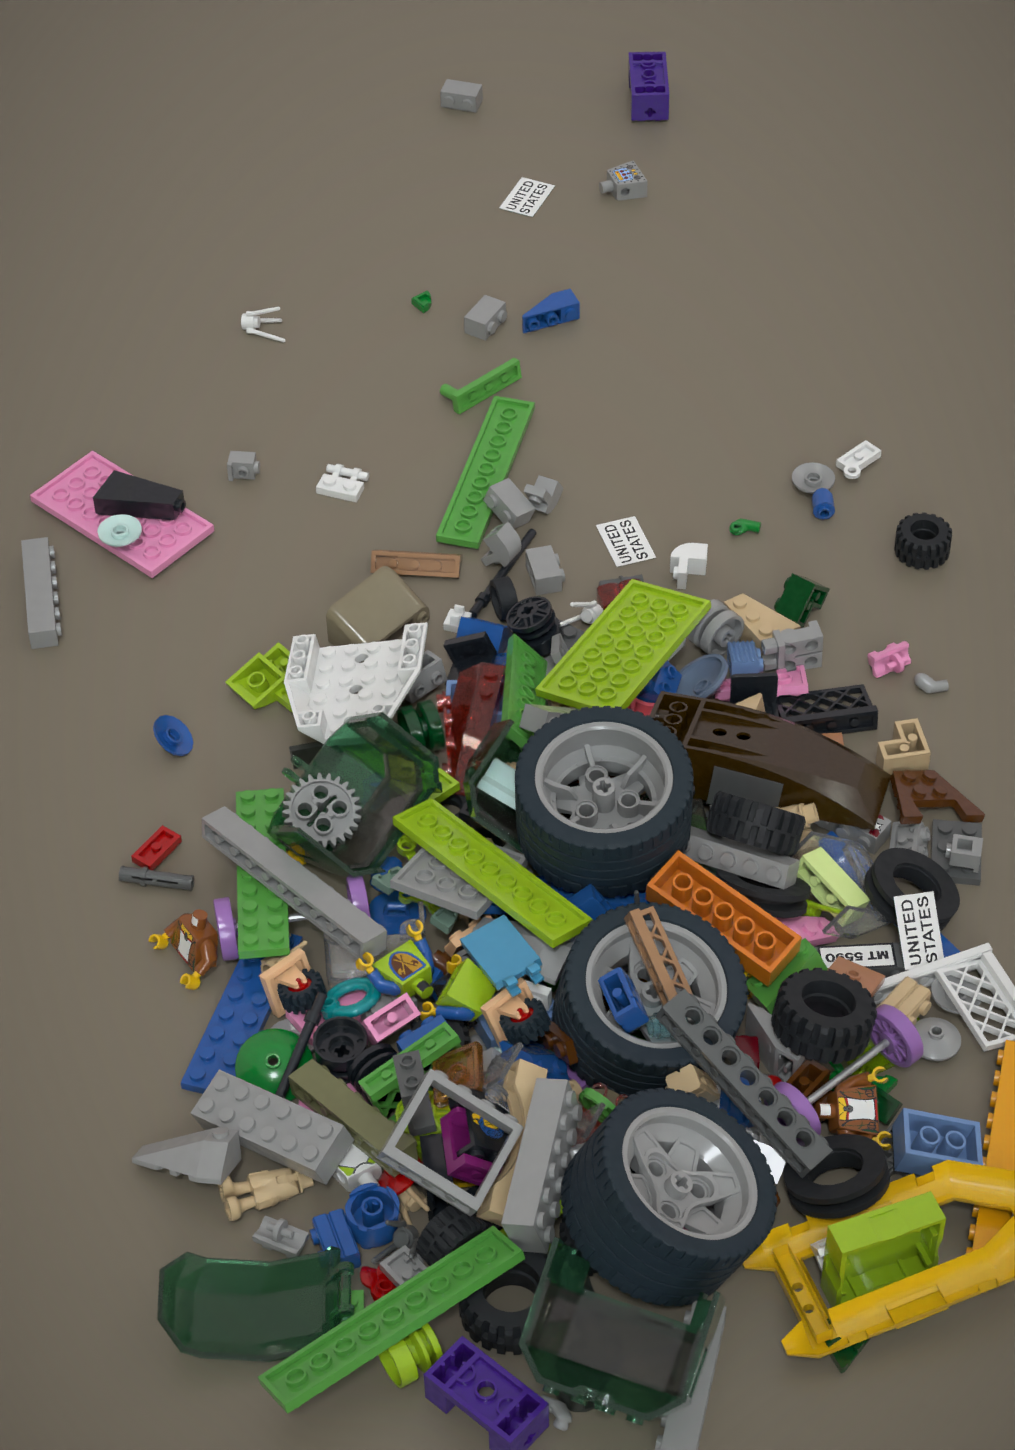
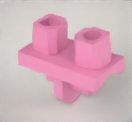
(891, 659)

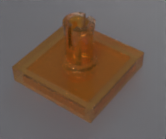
(462, 1067)

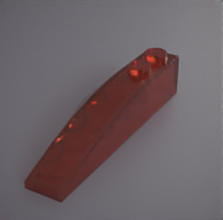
(474, 712)

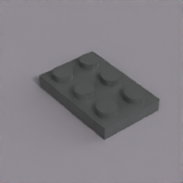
(941, 835)

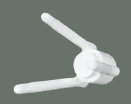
(250, 322)
(589, 613)

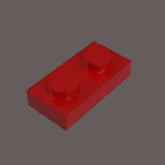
(156, 848)

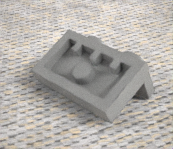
(910, 837)
(400, 1267)

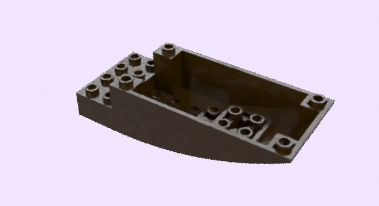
(765, 746)

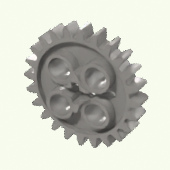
(304, 798)

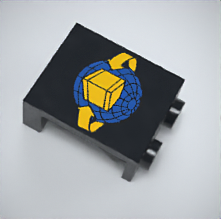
(484, 1137)

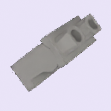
(793, 648)

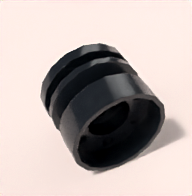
(534, 623)
(338, 1044)
(368, 1062)

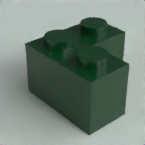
(799, 598)

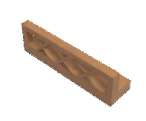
(417, 563)
(650, 956)

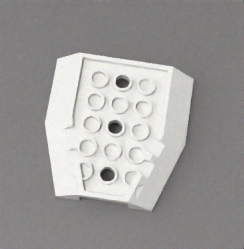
(325, 679)

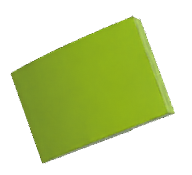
(261, 677)

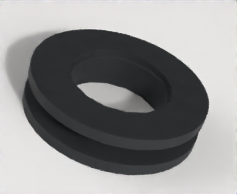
(915, 868)
(775, 901)
(845, 1197)

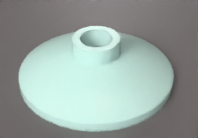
(119, 530)

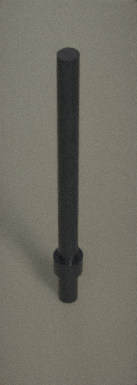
(483, 598)
(311, 1020)

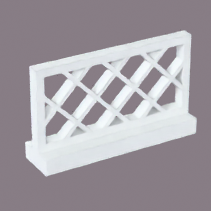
(992, 978)

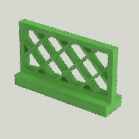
(384, 1078)

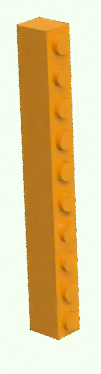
(999, 1145)

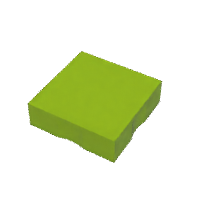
(881, 1247)

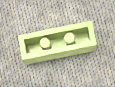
(829, 881)

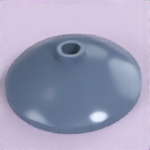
(703, 676)

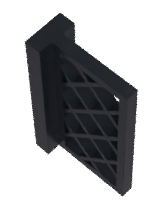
(844, 719)

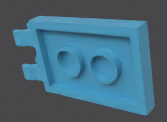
(503, 954)

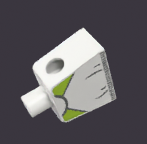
(356, 1169)

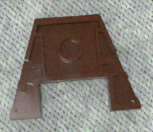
(929, 789)

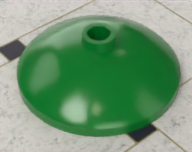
(256, 1052)

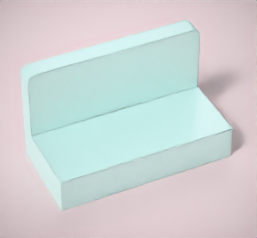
(499, 782)

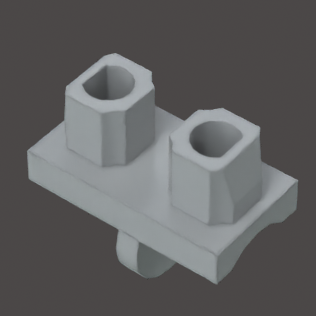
(280, 1236)

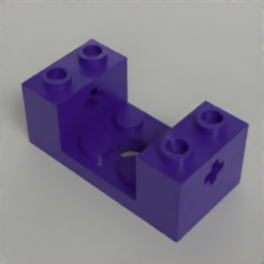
(648, 86)
(510, 1415)

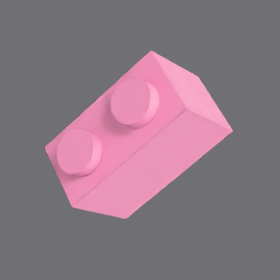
(390, 1019)

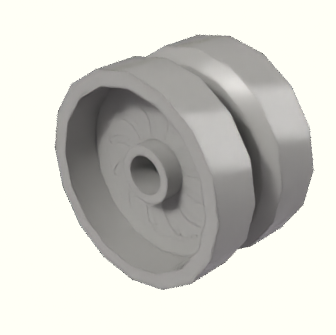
(717, 629)

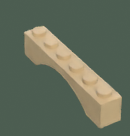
(520, 1087)

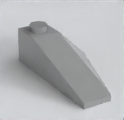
(552, 959)
(202, 1155)

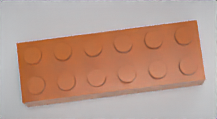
(757, 937)

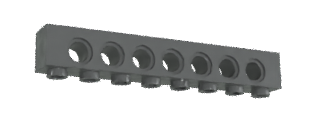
(744, 1096)

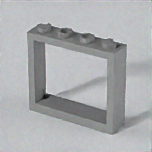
(428, 1178)

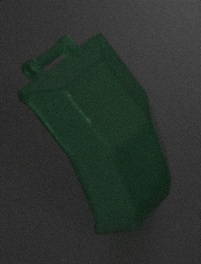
(251, 1305)

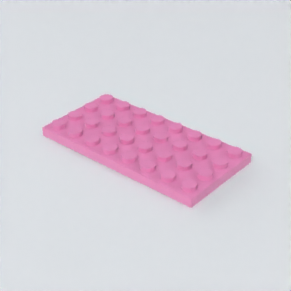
(161, 541)

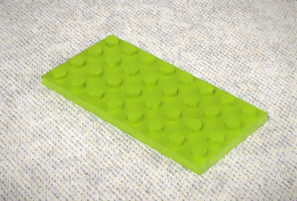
(623, 647)

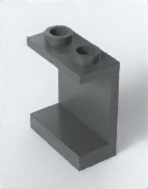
(409, 1074)

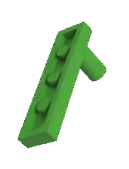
(482, 387)

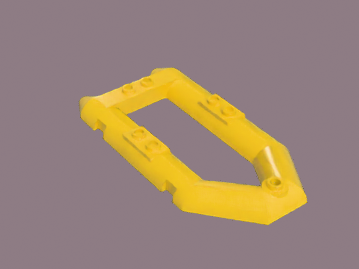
(907, 1298)

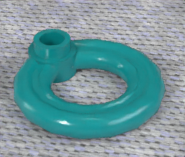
(333, 1008)

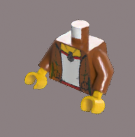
(194, 941)
(854, 1107)

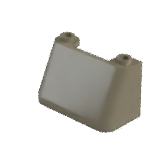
(374, 610)

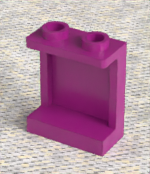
(456, 1136)

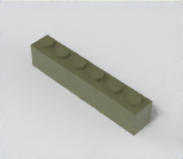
(333, 1099)

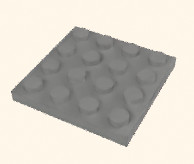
(436, 883)

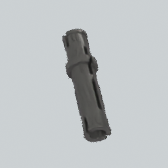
(165, 879)

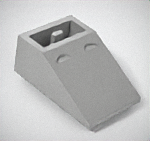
(772, 1052)

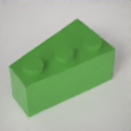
(766, 996)

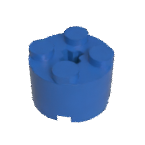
(367, 1212)

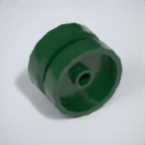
(423, 724)

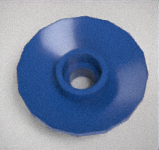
(173, 735)

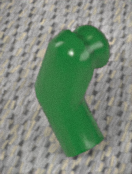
(743, 525)

